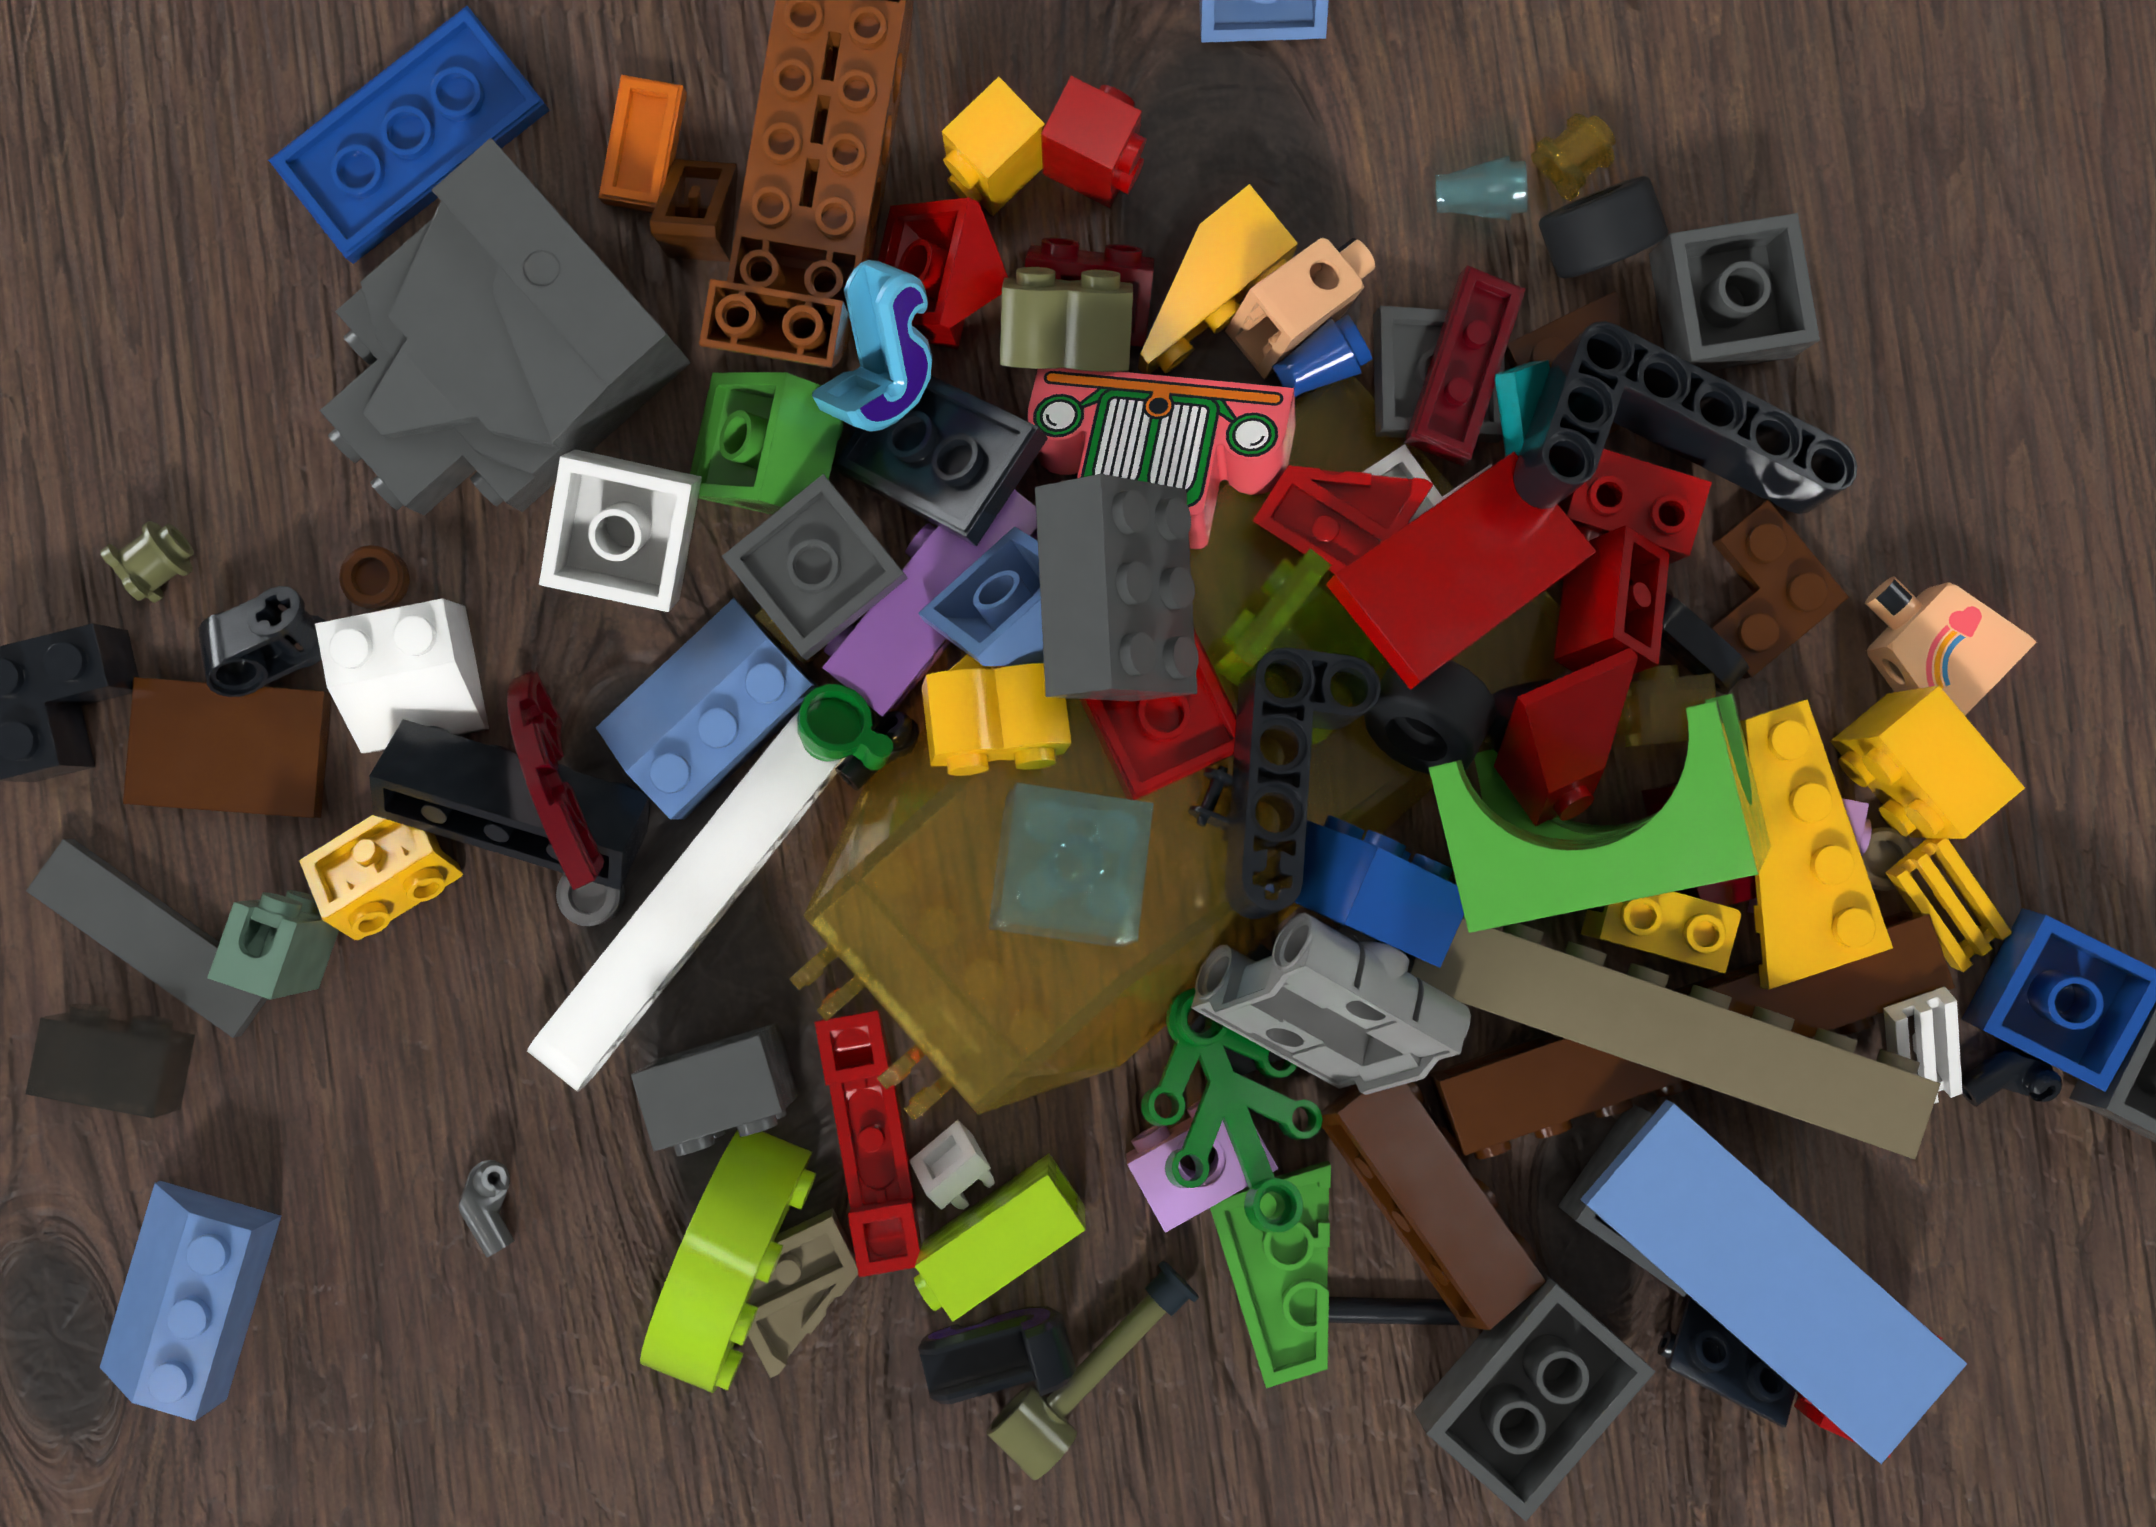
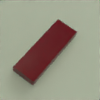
(1464, 366)

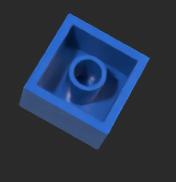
(1378, 890)
(2064, 998)

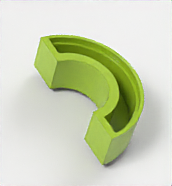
(721, 1259)

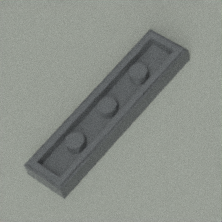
(142, 933)

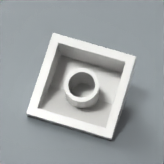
(402, 666)

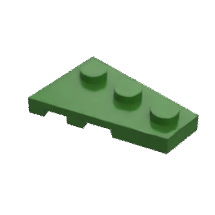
(1282, 1277)

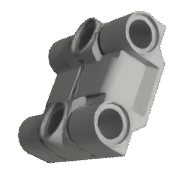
(1334, 1007)

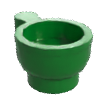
(838, 724)

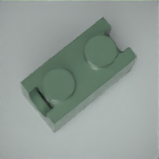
(274, 946)

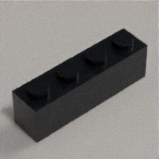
(484, 801)

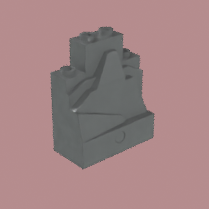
(491, 347)

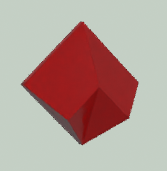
(953, 257)

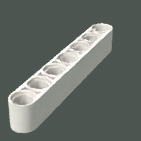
(682, 909)

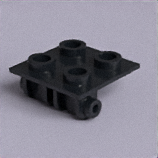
(1724, 1365)

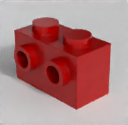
(1093, 141)
(1645, 497)
(1614, 602)

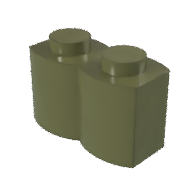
(1066, 322)

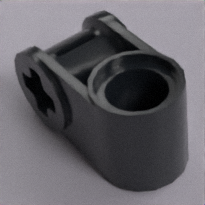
(257, 642)

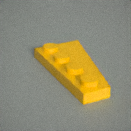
(1813, 886)

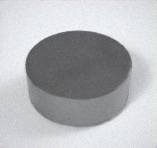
(589, 904)

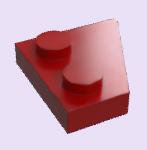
(1339, 511)

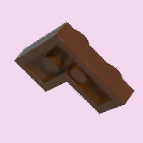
(1786, 584)

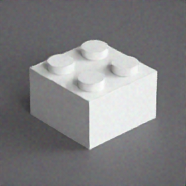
(619, 530)

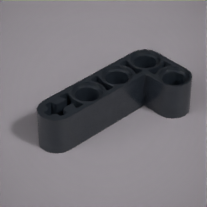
(1285, 785)

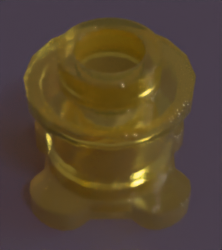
(1575, 153)

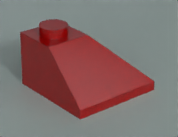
(1564, 738)

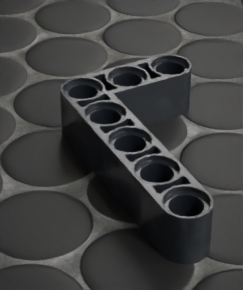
(1673, 403)

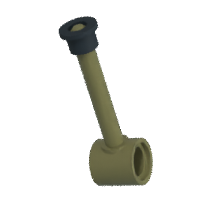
(1035, 1427)

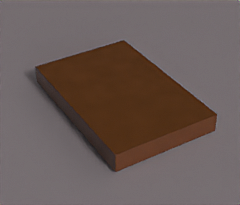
(226, 751)

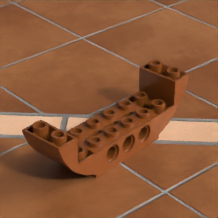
(812, 179)

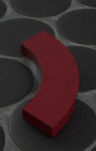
(539, 748)

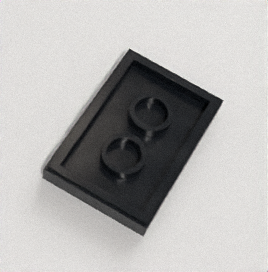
(946, 459)

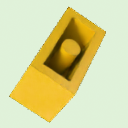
(993, 147)

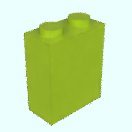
(999, 1239)

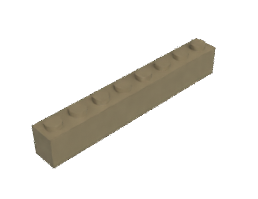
(1687, 1035)

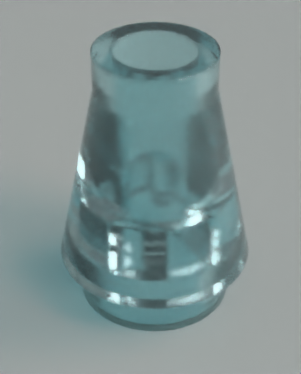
(1484, 189)

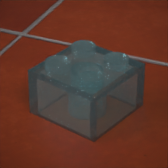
(1071, 865)

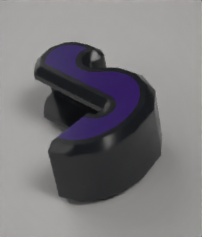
(998, 1355)

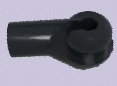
(902, 732)
(2012, 1072)

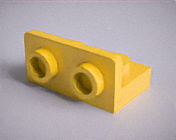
(376, 875)
(1669, 927)

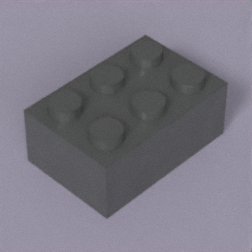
(1116, 589)
(1532, 1396)

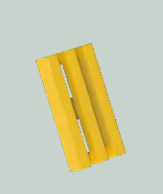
(1976, 938)

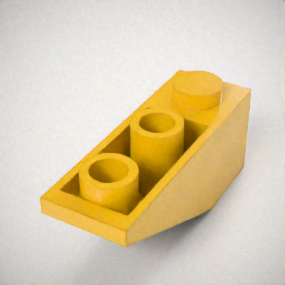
(1223, 262)

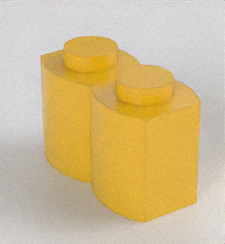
(993, 717)

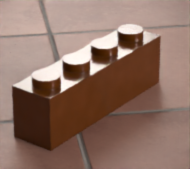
(1434, 1202)

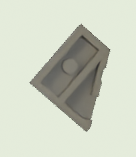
(809, 1275)

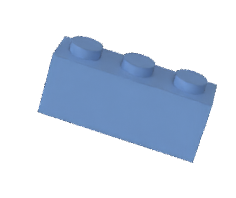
(705, 711)
(188, 1300)

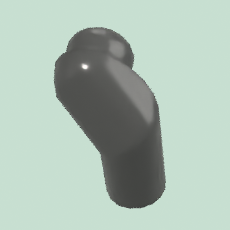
(481, 1205)

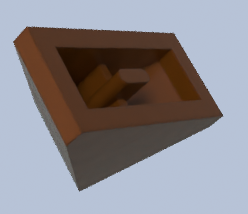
(697, 211)

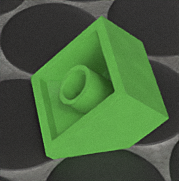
(762, 440)

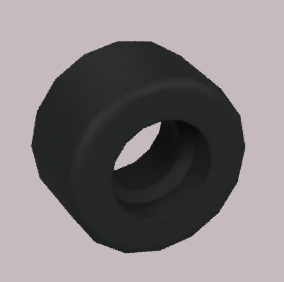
(1603, 227)
(1433, 722)

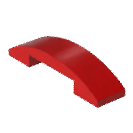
(870, 1143)

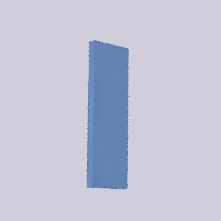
(1773, 1281)

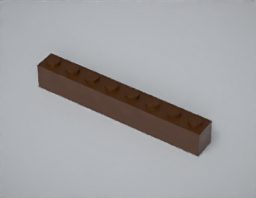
(1554, 1079)

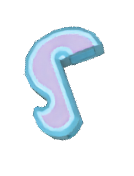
(890, 350)

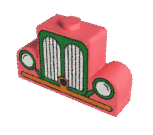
(1165, 433)

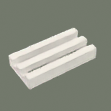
(1934, 1037)

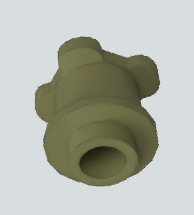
(150, 560)

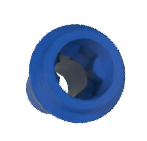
(1325, 357)

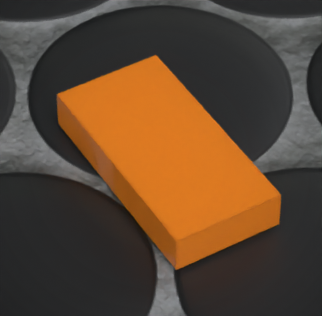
(642, 142)

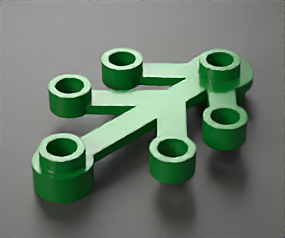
(1228, 1099)

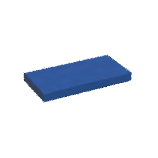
(405, 131)

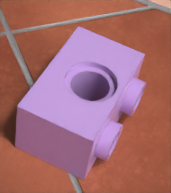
(1176, 1204)

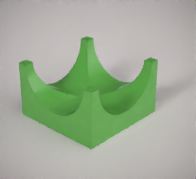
(1525, 872)

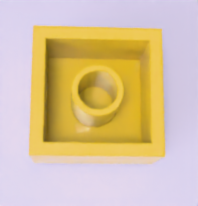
(1926, 765)

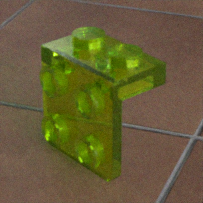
(1295, 617)

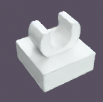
(951, 1166)

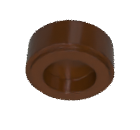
(374, 578)

